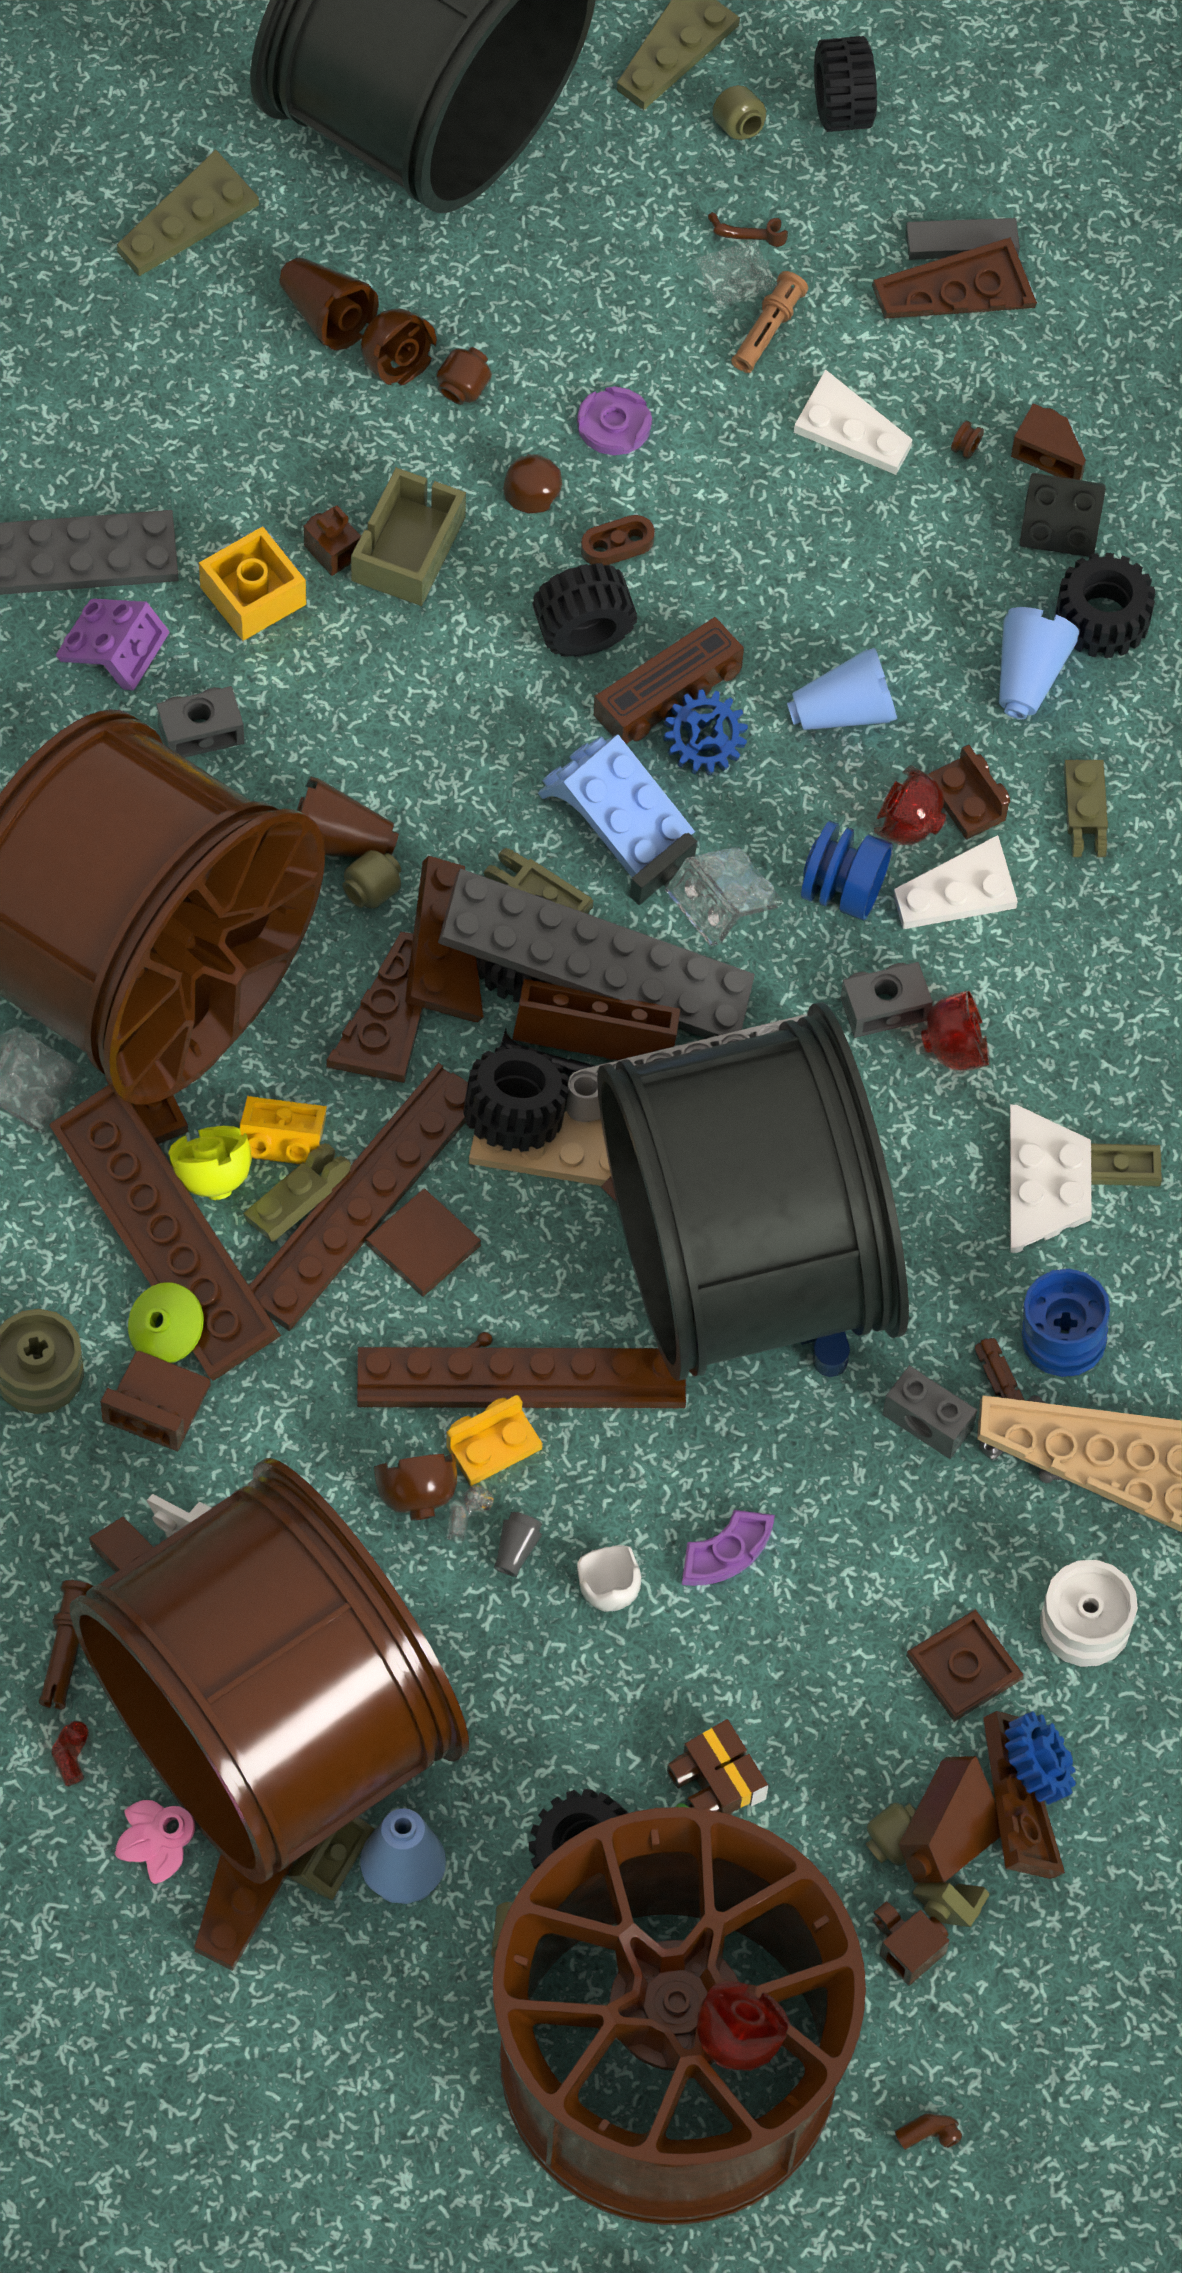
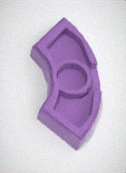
(729, 1551)

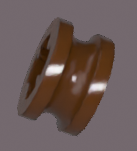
(967, 439)

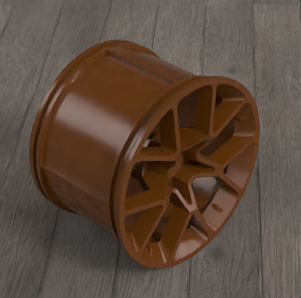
(146, 902)
(269, 1672)
(733, 1881)

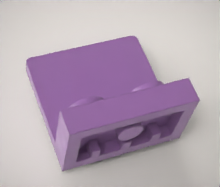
(116, 635)

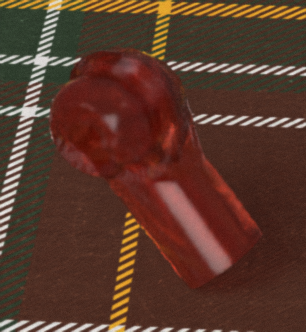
(67, 1749)

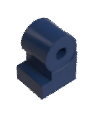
(830, 1354)

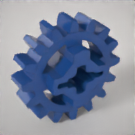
(694, 722)
(1040, 1758)

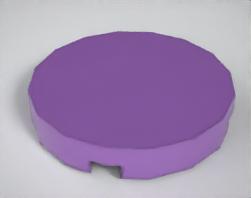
(614, 432)

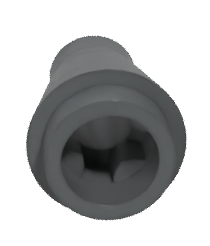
(517, 1541)

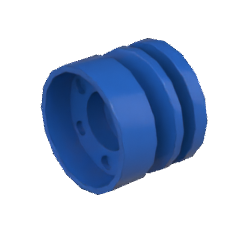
(846, 870)
(1065, 1302)

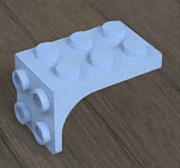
(618, 801)

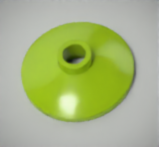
(180, 1326)

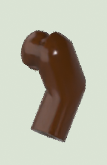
(930, 2126)

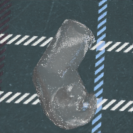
(464, 1506)

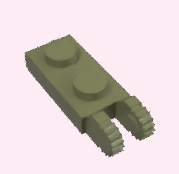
(1086, 804)
(538, 881)
(298, 1192)

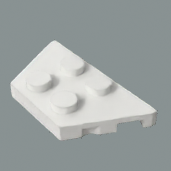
(1046, 1178)

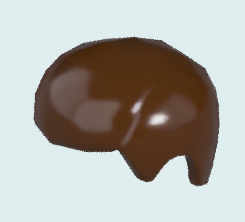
(532, 483)

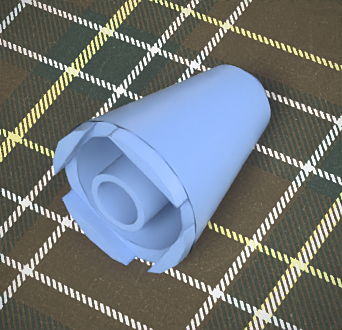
(1032, 658)
(845, 696)
(403, 1858)

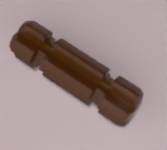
(997, 1369)

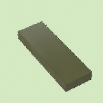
(1126, 1164)

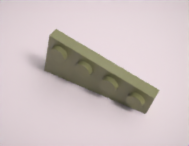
(674, 46)
(193, 210)

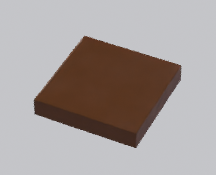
(423, 1242)
(964, 1665)

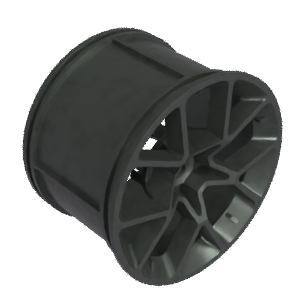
(420, 86)
(754, 1195)

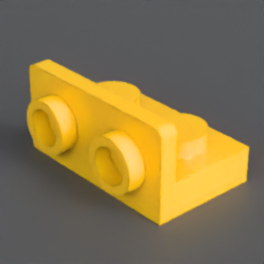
(282, 1129)
(492, 1439)

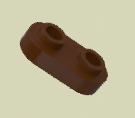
(615, 540)

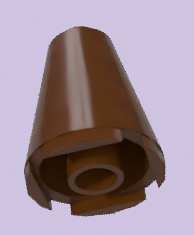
(329, 301)
(346, 824)

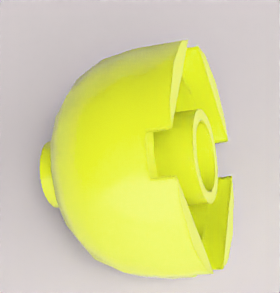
(213, 1162)

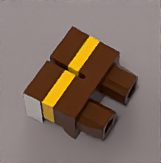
(721, 1769)

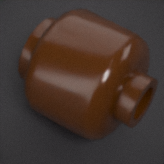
(463, 375)

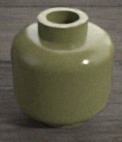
(739, 112)
(372, 879)
(887, 1832)

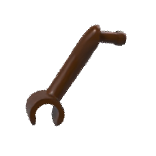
(768, 234)

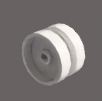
(1088, 1613)

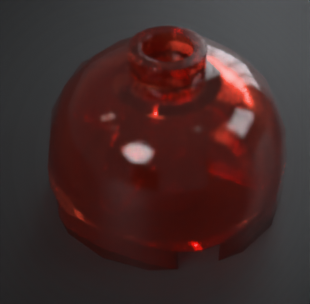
(912, 809)
(956, 1034)
(740, 2027)

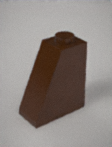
(951, 1822)

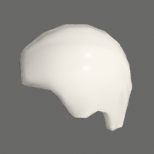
(609, 1577)

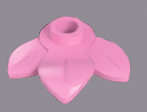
(149, 1839)

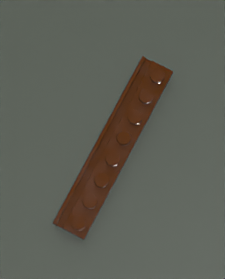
(362, 1199)
(538, 1375)

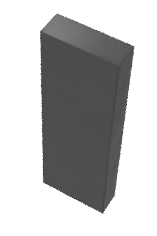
(952, 237)

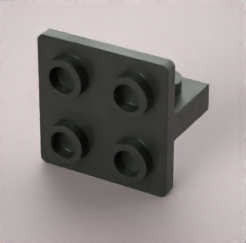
(1062, 514)

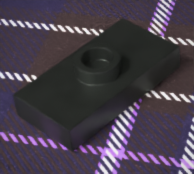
(662, 868)

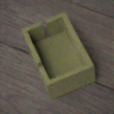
(408, 537)

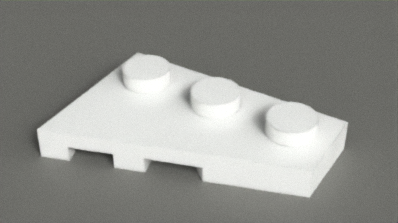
(959, 888)

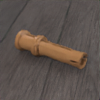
(776, 310)

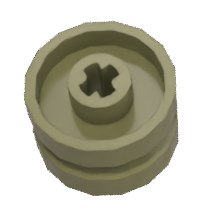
(39, 1361)

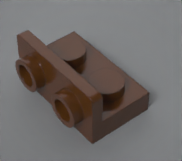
(971, 793)

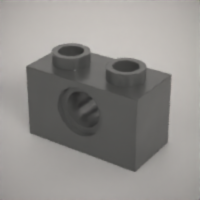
(219, 731)
(871, 1014)
(929, 1412)

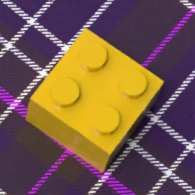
(252, 583)

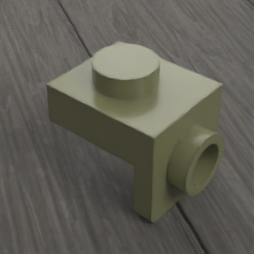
(950, 1904)

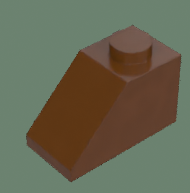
(1049, 444)

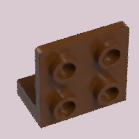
(155, 1400)

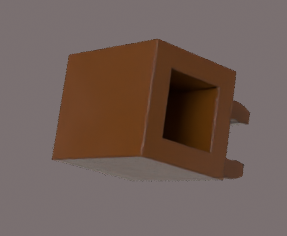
(331, 539)
(911, 1944)

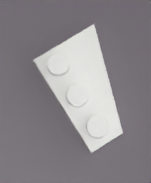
(851, 426)

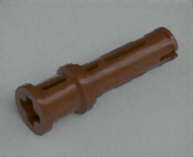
(64, 1648)

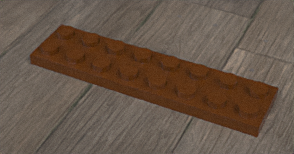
(163, 1225)

